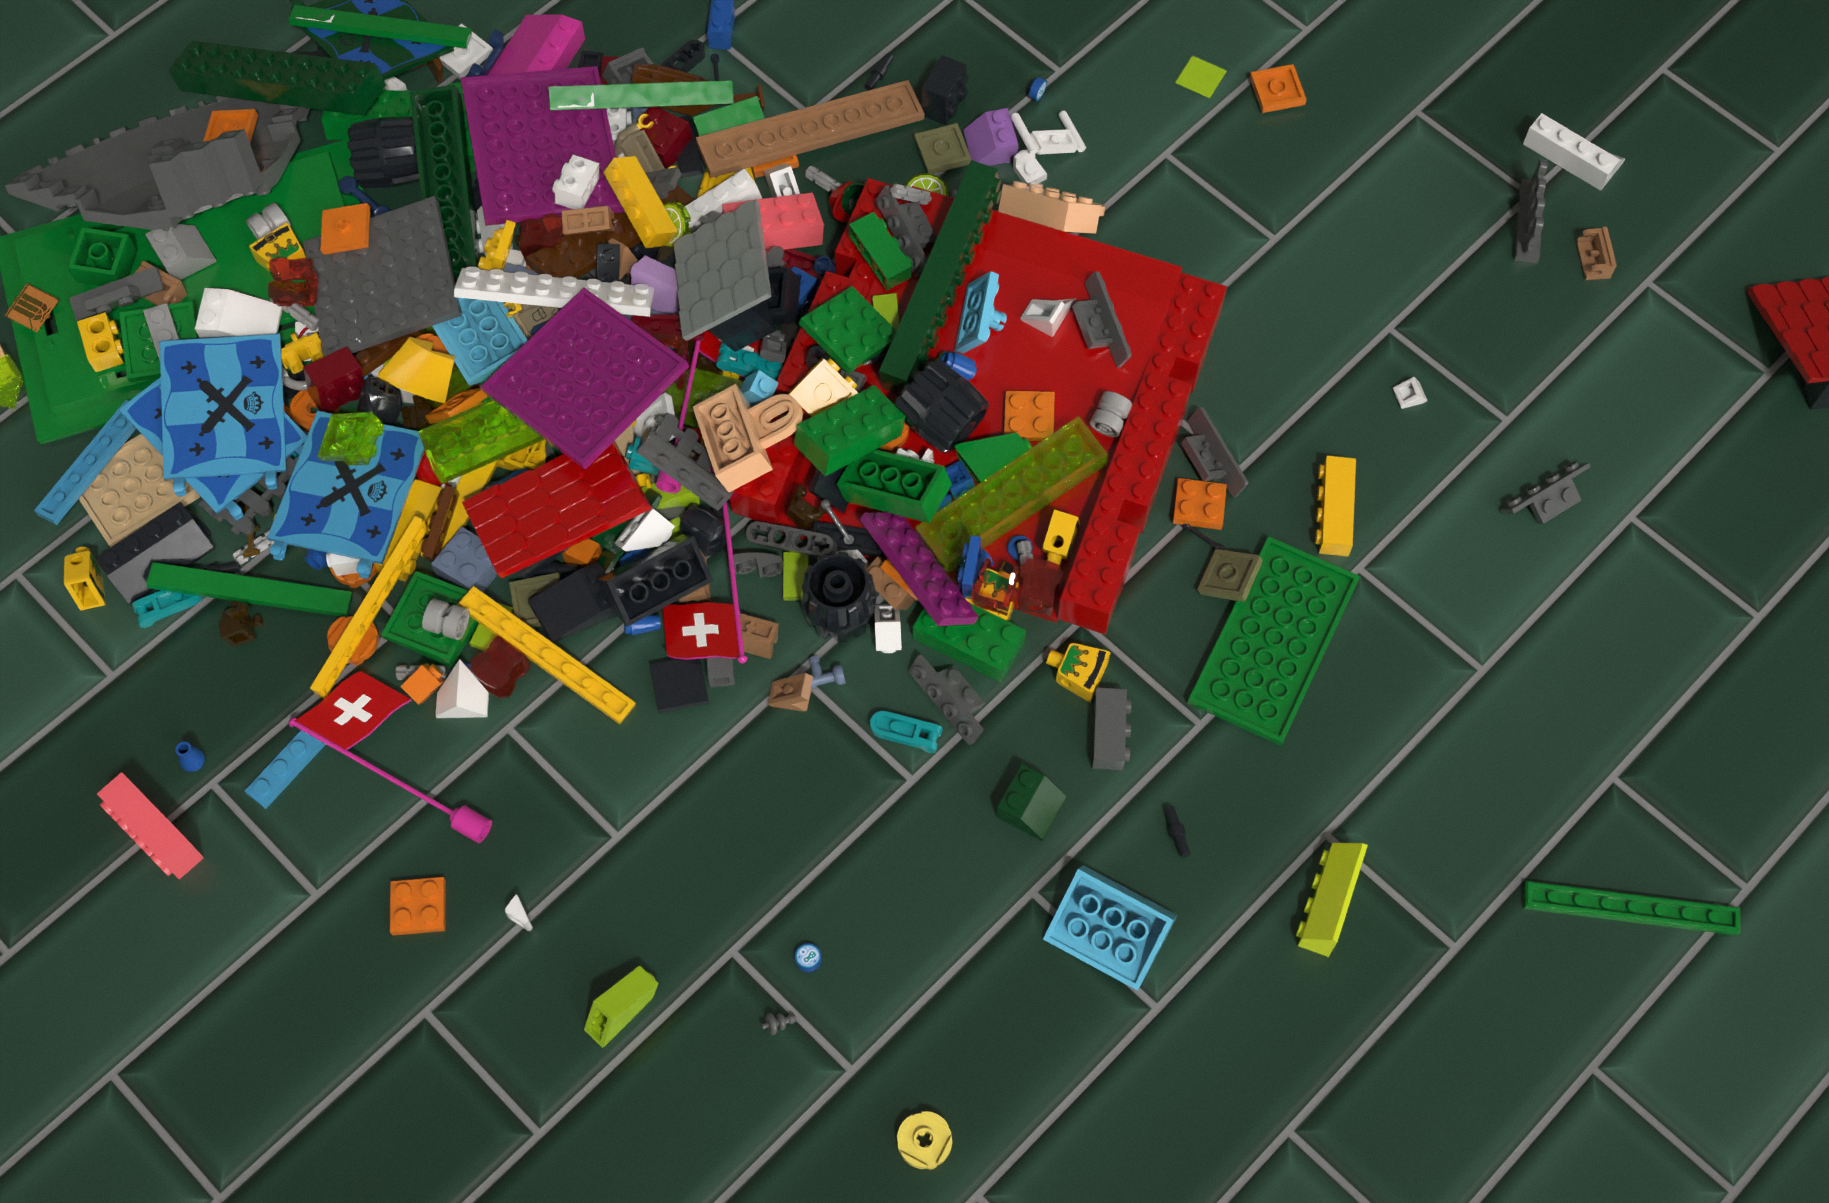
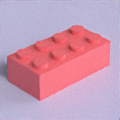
(788, 221)
(148, 827)

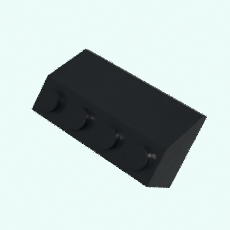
(167, 539)
(655, 579)

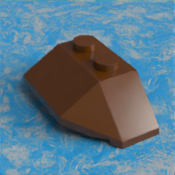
(659, 74)

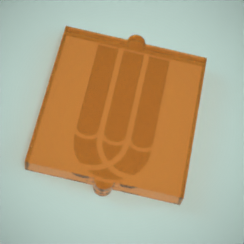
(31, 307)

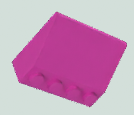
(541, 45)

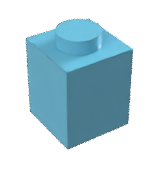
(758, 387)

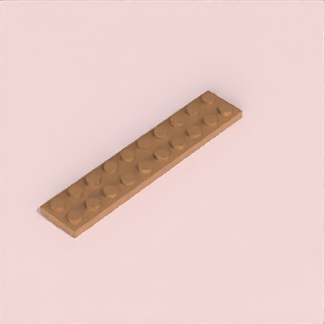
(809, 128)

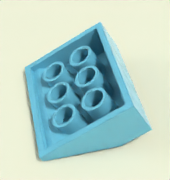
(480, 338)
(1109, 927)

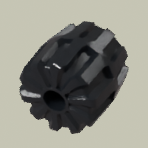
(383, 152)
(941, 406)
(838, 596)

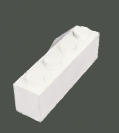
(1572, 152)
(735, 189)

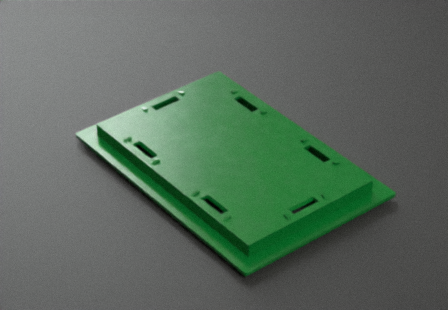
(58, 379)

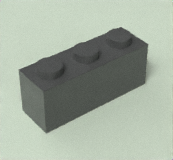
(1111, 729)

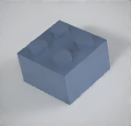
(464, 562)

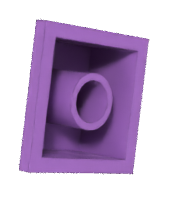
(992, 138)

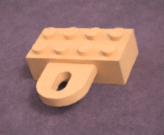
(1050, 207)
(740, 434)

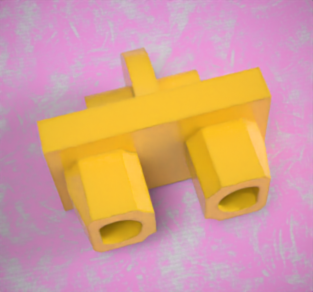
(300, 350)

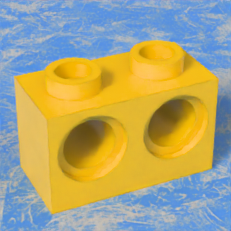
(101, 342)

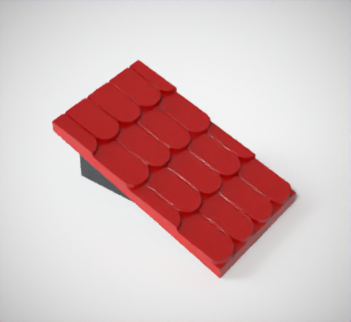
(1801, 323)
(553, 508)

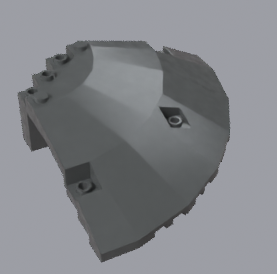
(165, 169)

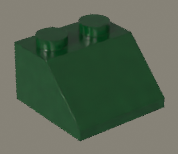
(1031, 802)

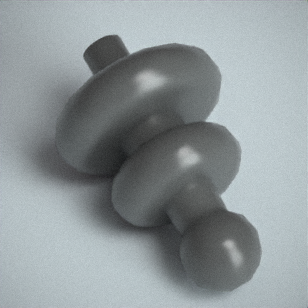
(779, 1021)

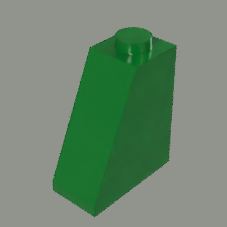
(990, 454)

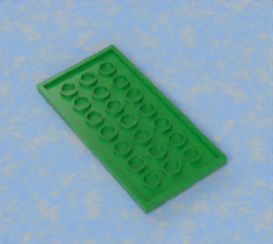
(1274, 642)

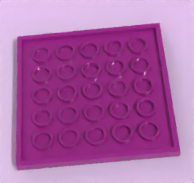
(584, 377)

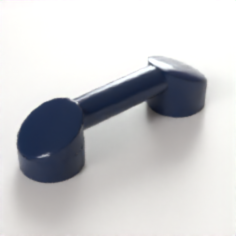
(496, 42)
(349, 187)
(821, 265)

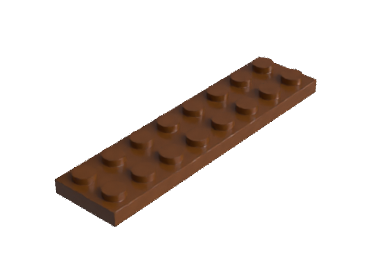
(578, 252)

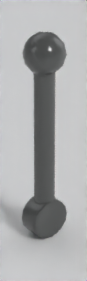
(848, 539)

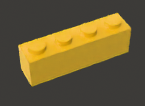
(640, 202)
(419, 503)
(1337, 506)

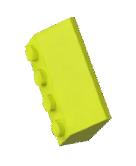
(1331, 898)

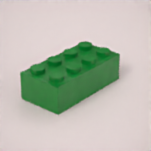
(387, 104)
(849, 430)
(895, 485)
(984, 646)

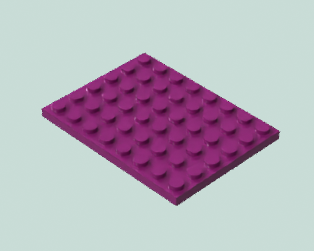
(525, 145)

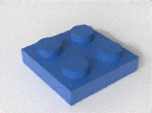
(968, 574)

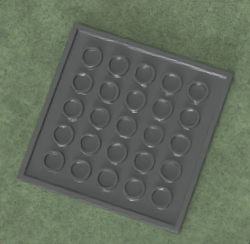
(391, 286)

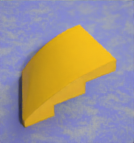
(420, 370)
(529, 457)

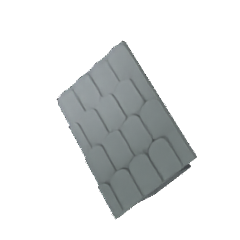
(725, 279)

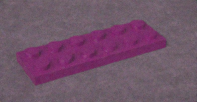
(919, 569)

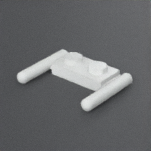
(1050, 140)

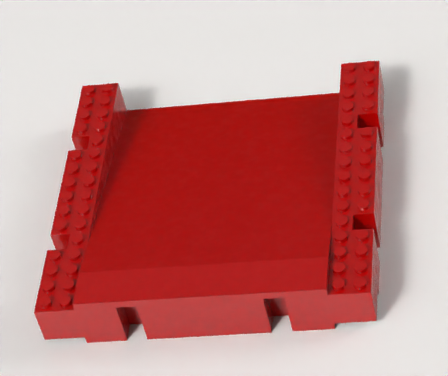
(1165, 322)

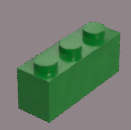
(728, 117)
(880, 250)

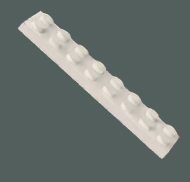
(549, 290)

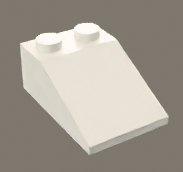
(235, 314)

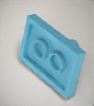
(979, 313)

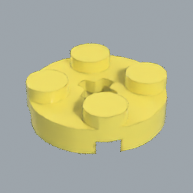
(940, 1136)

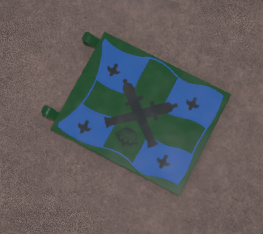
(390, 55)

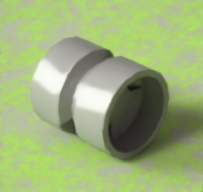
(268, 222)
(1109, 416)
(442, 618)

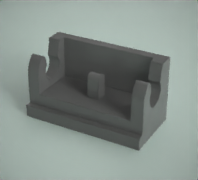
(621, 69)

